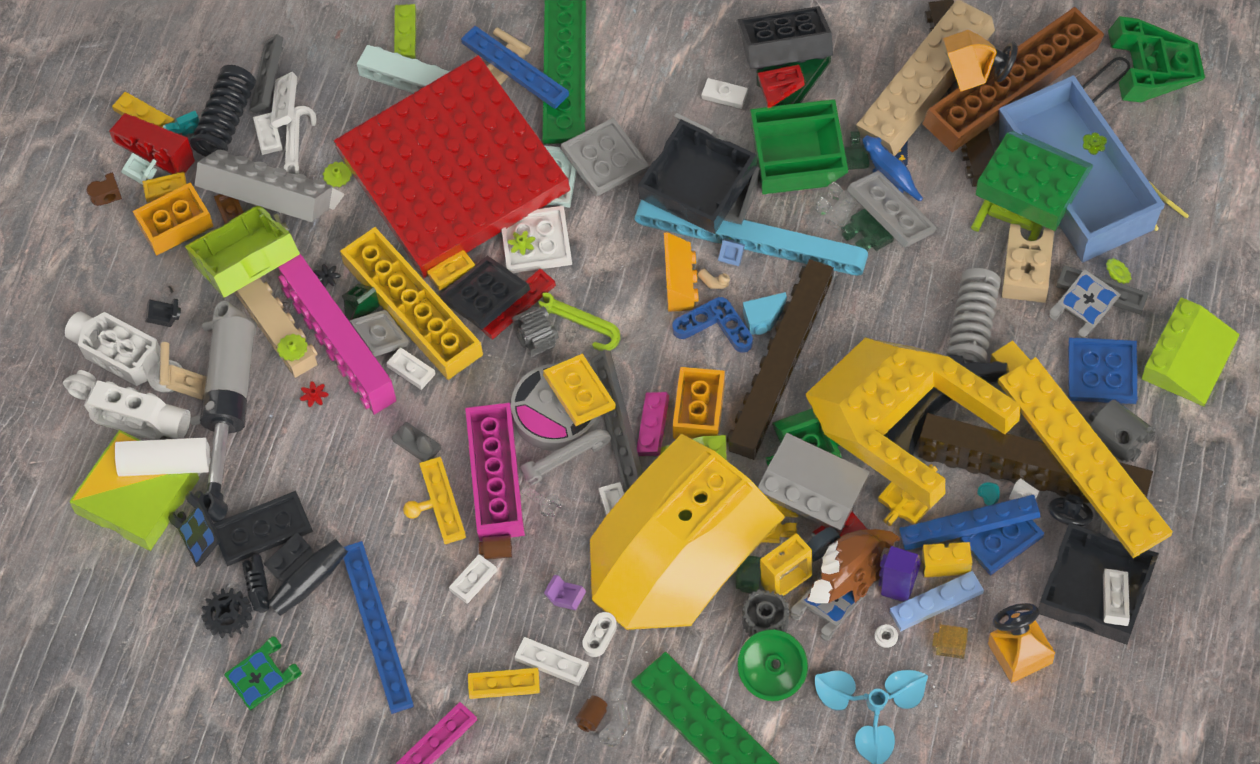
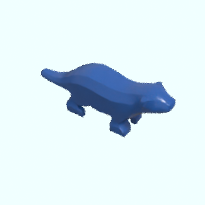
(890, 167)

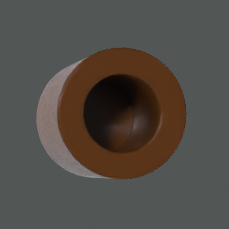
(496, 547)

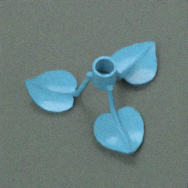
(873, 742)

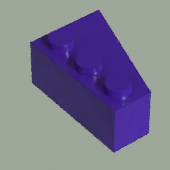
(898, 573)

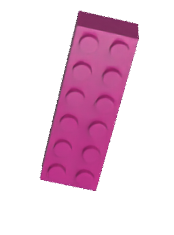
(494, 471)

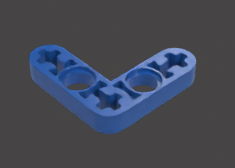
(715, 316)

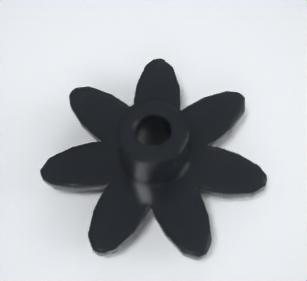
(327, 276)

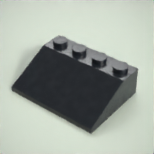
(786, 37)

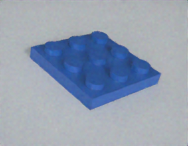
(1102, 370)

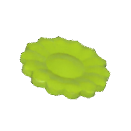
(337, 174)
(1118, 271)
(292, 347)

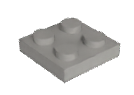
(380, 332)

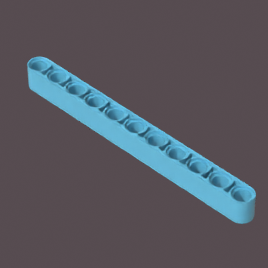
(763, 240)

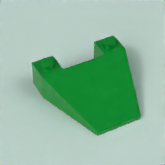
(1159, 59)

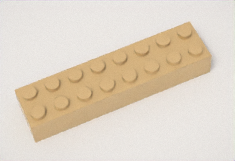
(921, 80)

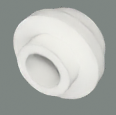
(889, 630)

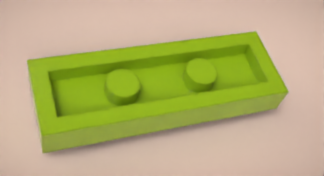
(405, 30)

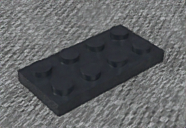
(262, 528)

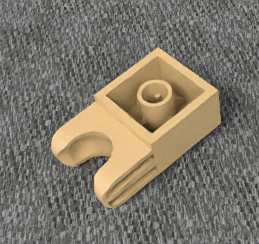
(1027, 266)

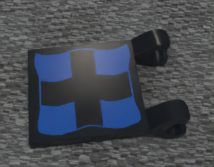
(197, 530)

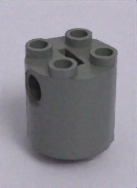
(1114, 424)

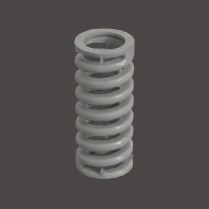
(960, 324)

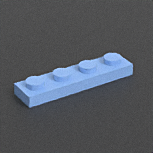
(936, 601)

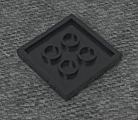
(484, 292)

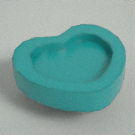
(989, 492)

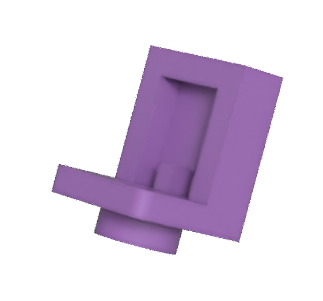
(564, 594)

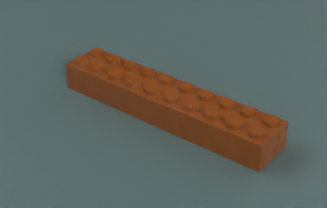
(1037, 64)

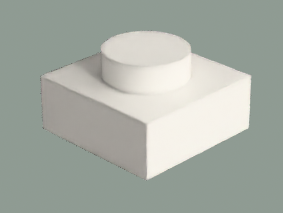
(1022, 489)

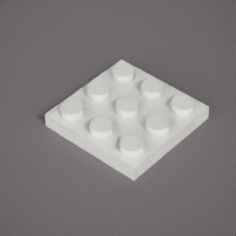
(550, 242)

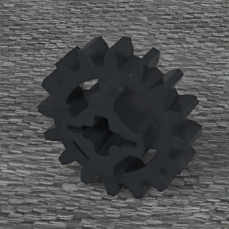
(227, 616)

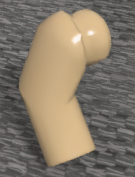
(714, 282)

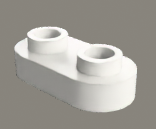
(598, 635)

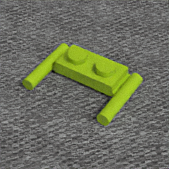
(1007, 216)

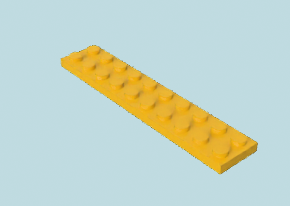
(1085, 458)

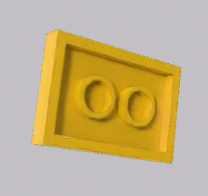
(579, 389)

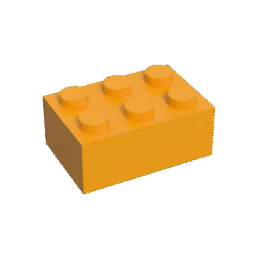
(173, 218)
(698, 402)

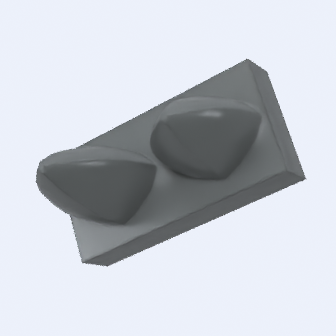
(416, 442)

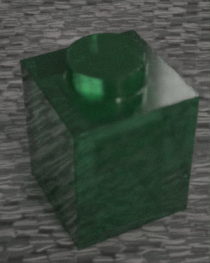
(749, 575)

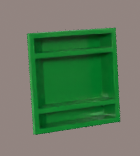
(798, 146)
(1032, 179)

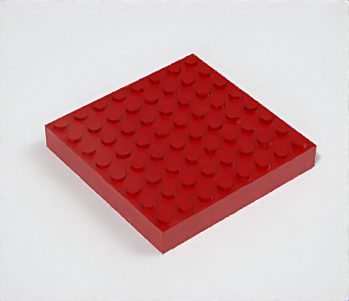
(451, 165)

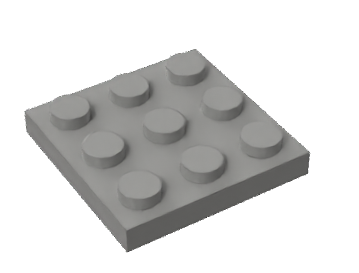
(604, 157)

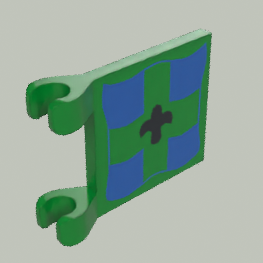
(258, 675)

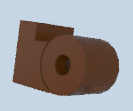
(104, 191)

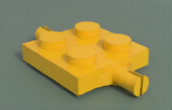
(902, 504)

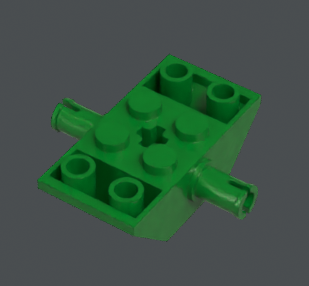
(807, 428)

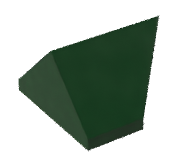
(360, 301)

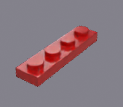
(539, 283)

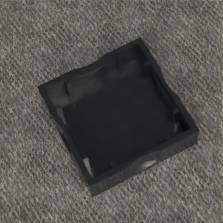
(697, 176)
(1076, 582)

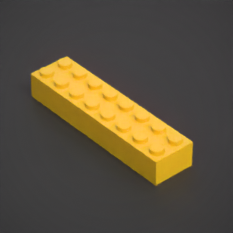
(412, 303)

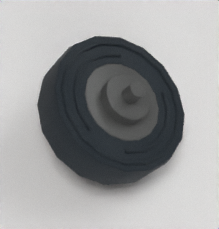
(821, 542)

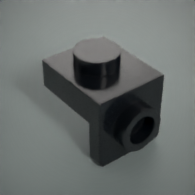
(162, 313)

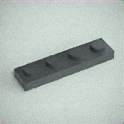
(266, 74)
(1130, 299)

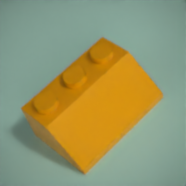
(680, 274)

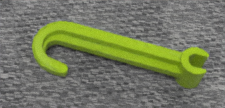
(584, 319)

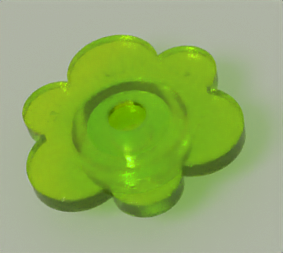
(1094, 143)

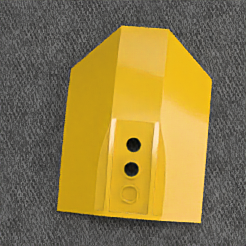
(664, 569)

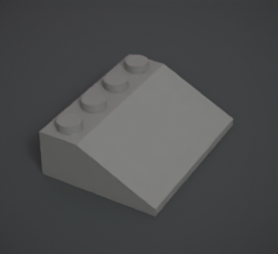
(813, 482)

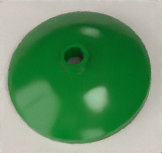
(757, 667)

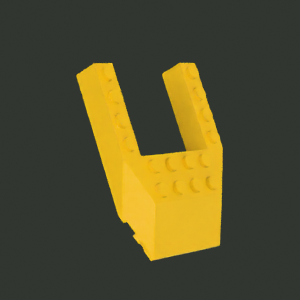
(878, 386)

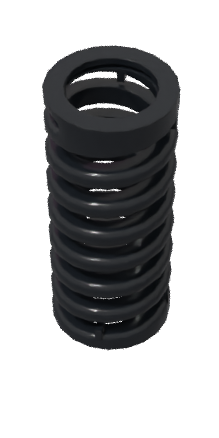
(213, 108)

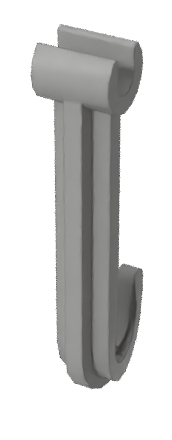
(596, 440)

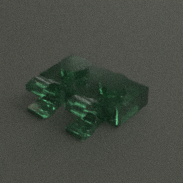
(856, 155)
(873, 232)

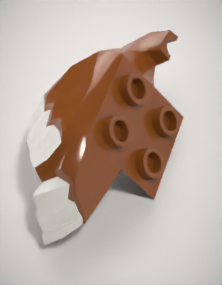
(851, 565)

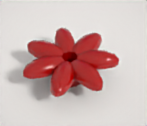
(313, 394)

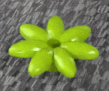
(521, 242)

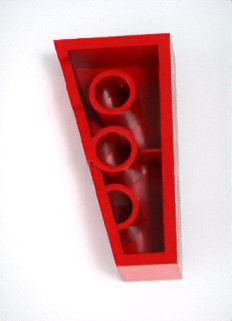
(153, 142)

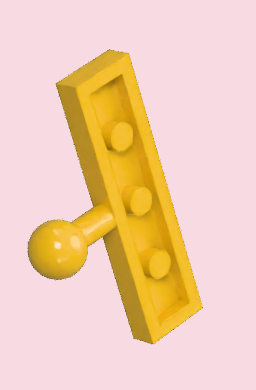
(440, 500)

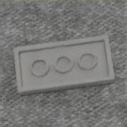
(891, 209)

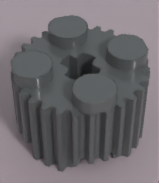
(535, 330)
(768, 604)

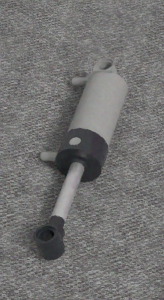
(225, 392)

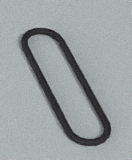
(1111, 84)

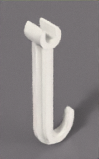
(292, 138)

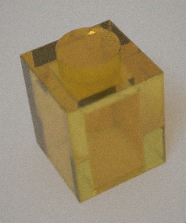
(950, 641)

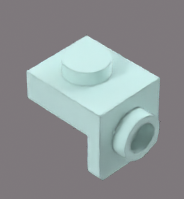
(139, 169)

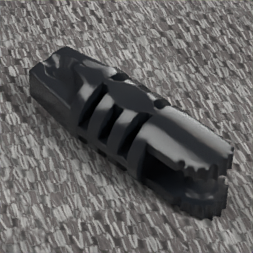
(256, 583)

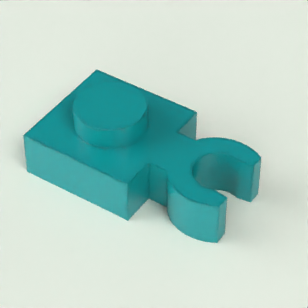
(185, 124)

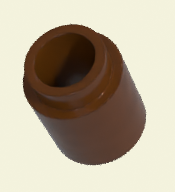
(591, 714)

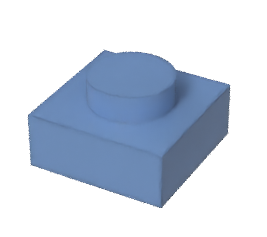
(731, 252)

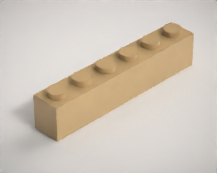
(274, 322)

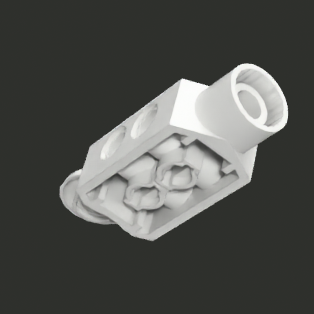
(118, 348)
(127, 408)

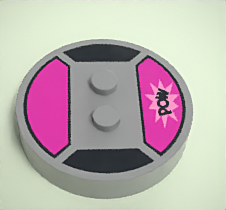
(541, 416)

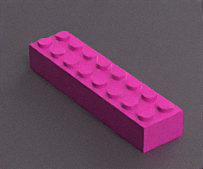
(336, 334)

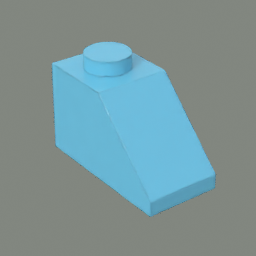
(763, 312)

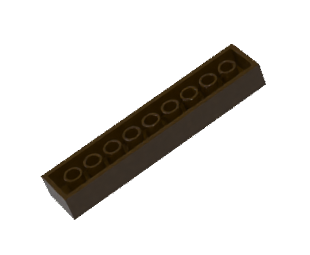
(1004, 456)

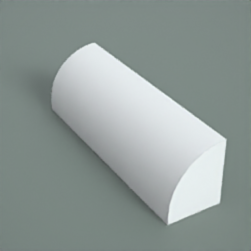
(162, 456)

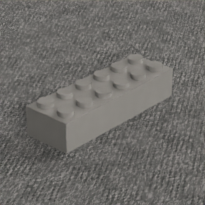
(263, 185)

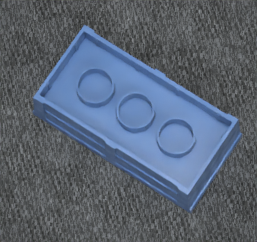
(1116, 196)

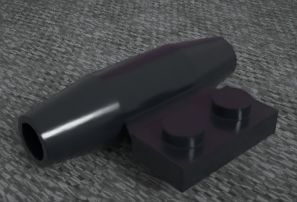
(301, 570)

